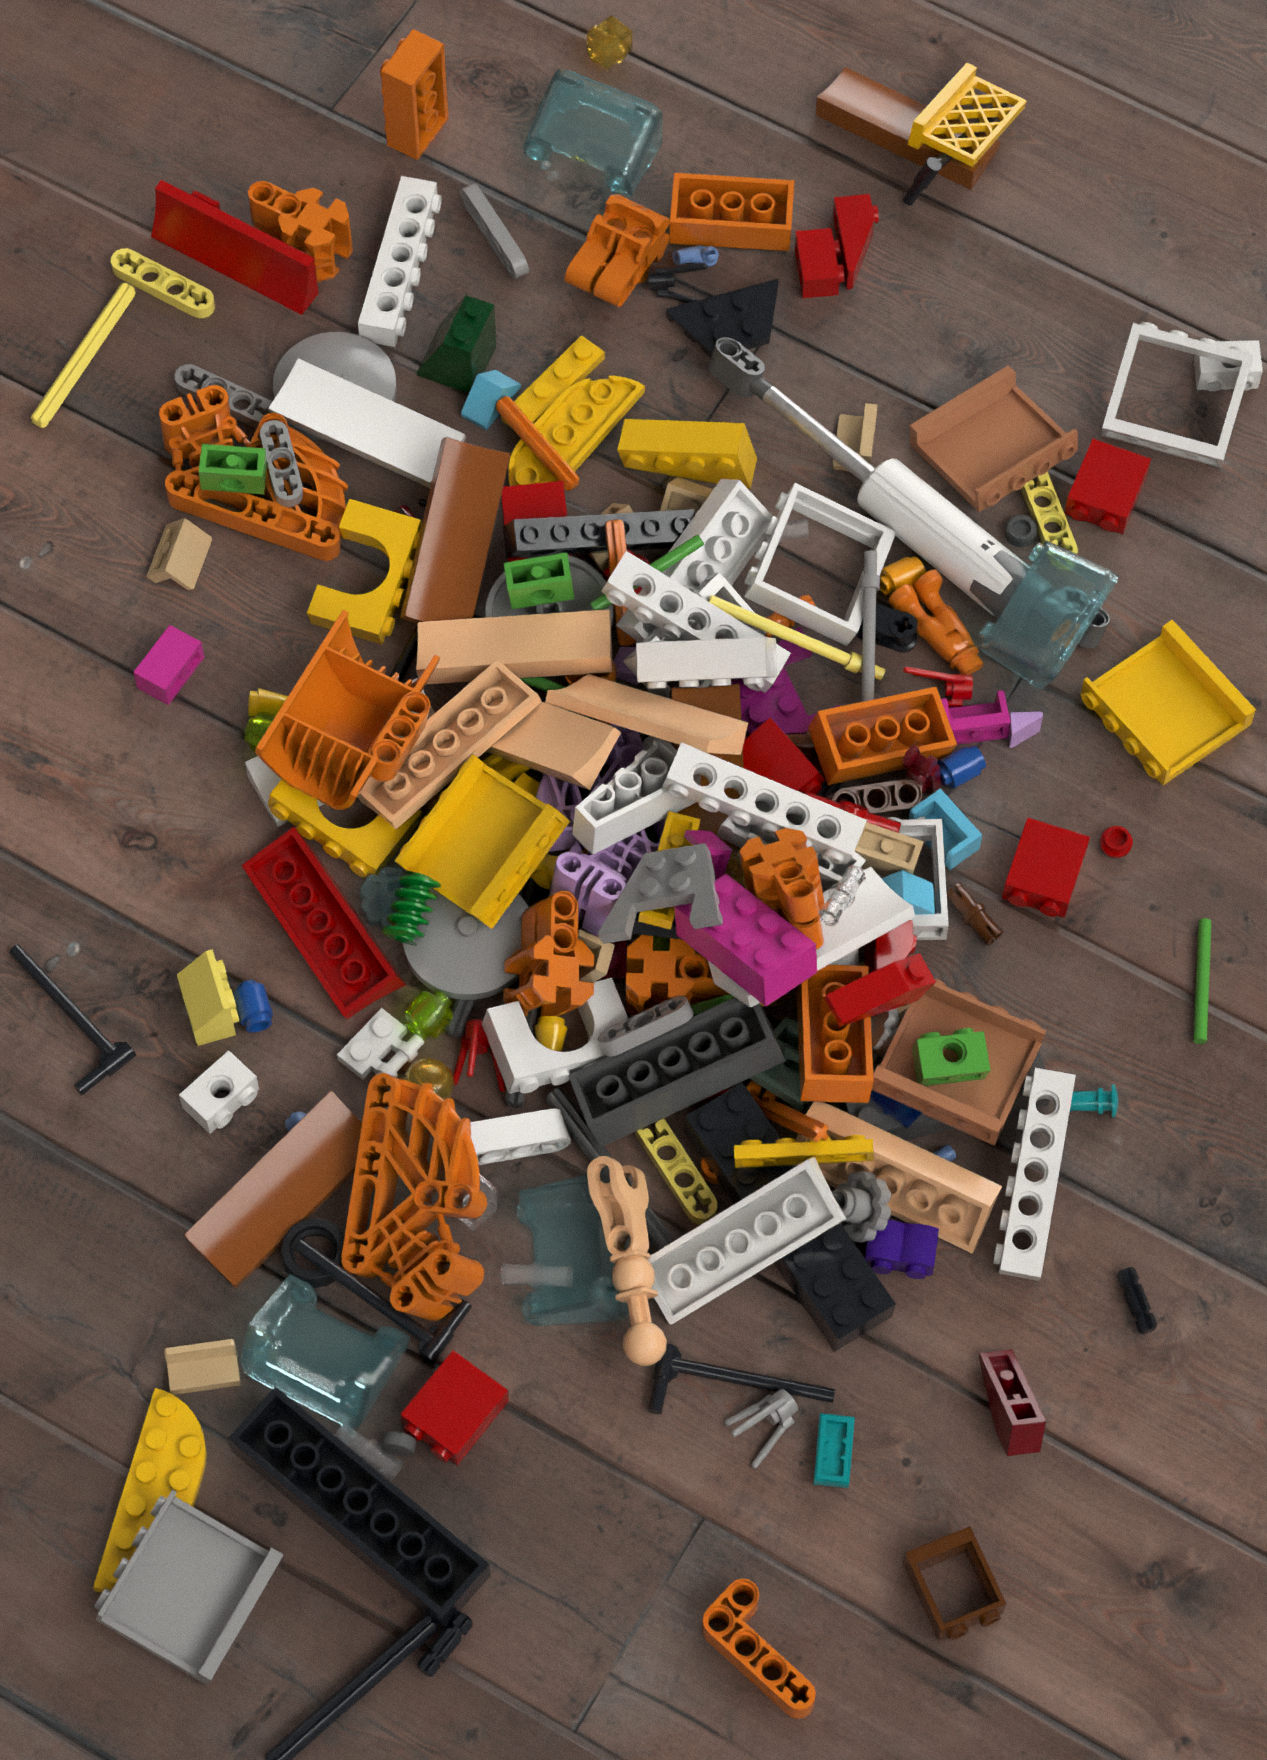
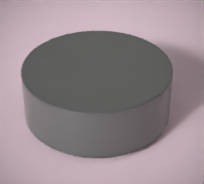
(1021, 531)
(398, 1443)

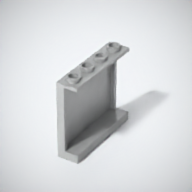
(186, 1588)

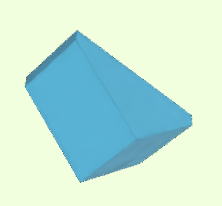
(483, 396)
(913, 890)

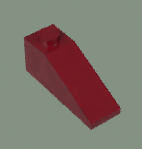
(1012, 1403)

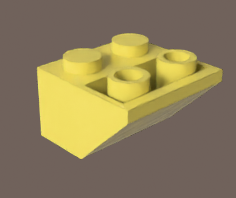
(208, 999)

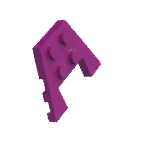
(779, 701)

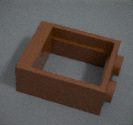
(944, 1549)

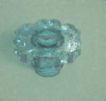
(378, 894)

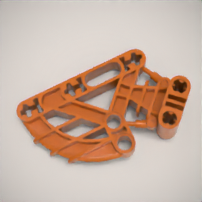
(288, 527)
(428, 1269)

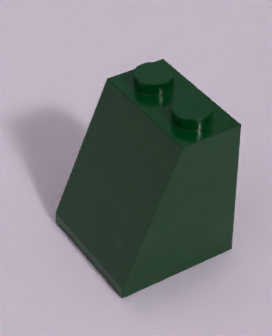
(461, 345)

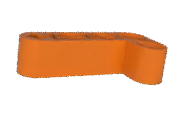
(764, 1654)

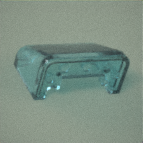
(596, 128)
(1047, 613)
(569, 1234)
(318, 1356)

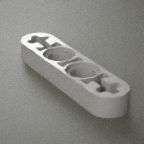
(494, 231)
(235, 392)

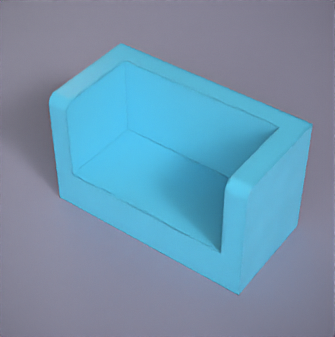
(959, 834)

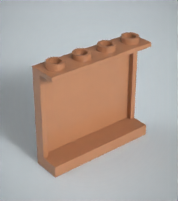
(991, 440)
(969, 1106)

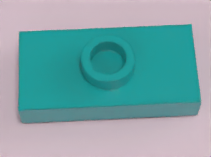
(834, 1450)

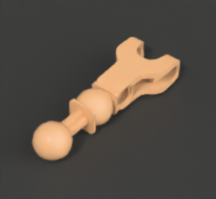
(633, 1276)

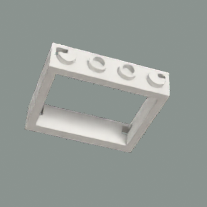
(1165, 441)
(838, 518)
(930, 925)

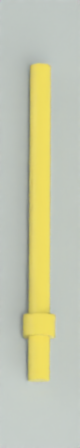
(851, 661)

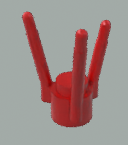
(956, 686)
(476, 1043)

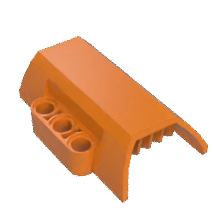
(344, 722)

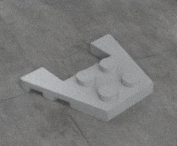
(665, 881)

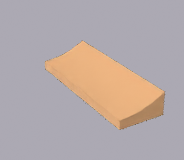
(523, 643)
(651, 715)
(455, 732)
(558, 744)
(921, 1184)

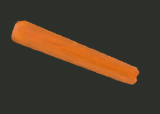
(537, 443)
(616, 548)
(795, 1121)

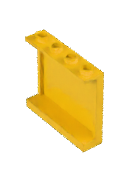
(1168, 704)
(482, 841)

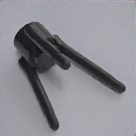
(663, 277)

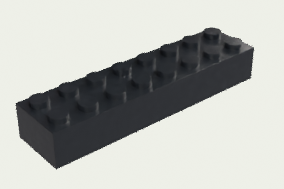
(823, 1273)
(359, 1507)

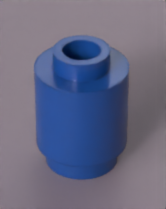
(961, 766)
(253, 1006)

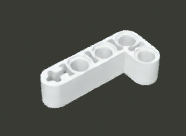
(519, 1136)

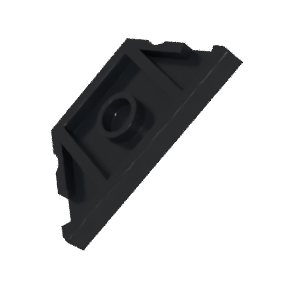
(738, 315)

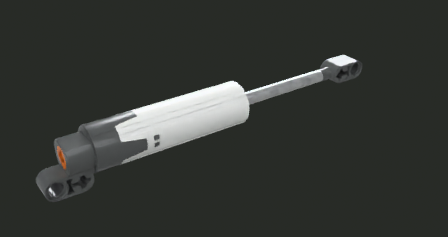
(900, 499)

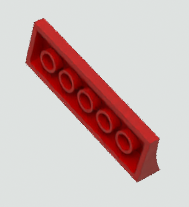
(234, 248)
(322, 923)

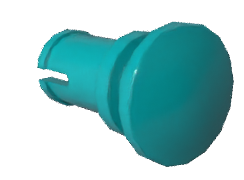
(1096, 1101)

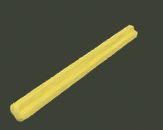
(83, 355)

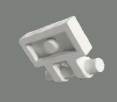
(374, 1042)

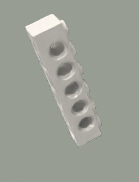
(404, 241)
(685, 605)
(752, 788)
(1059, 1089)

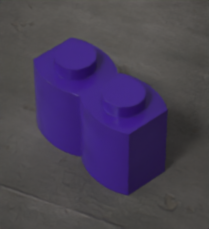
(904, 1249)

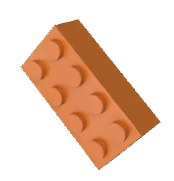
(414, 93)
(731, 211)
(877, 733)
(832, 1058)

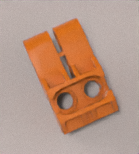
(303, 223)
(618, 250)
(786, 880)
(550, 958)
(666, 974)

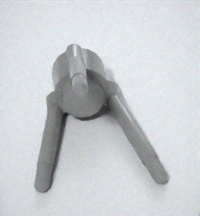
(775, 1409)

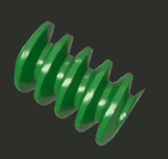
(410, 907)

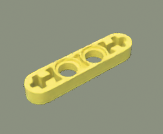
(166, 279)
(1052, 513)
(679, 1164)

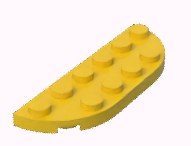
(575, 425)
(166, 1459)

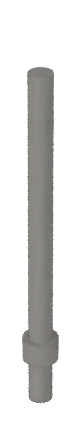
(869, 584)

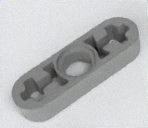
(276, 475)
(645, 1026)

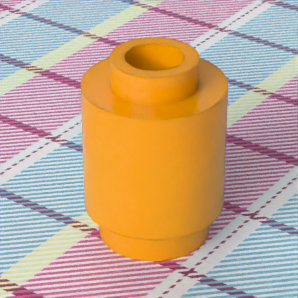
(900, 573)

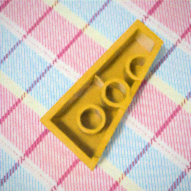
(689, 449)

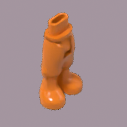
(944, 630)

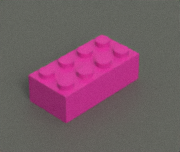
(752, 944)

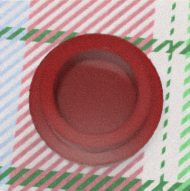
(1116, 842)

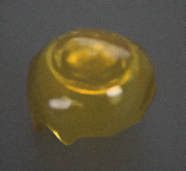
(434, 1072)

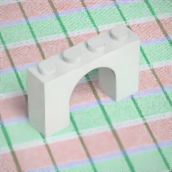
(529, 1064)

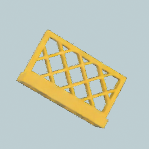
(948, 107)

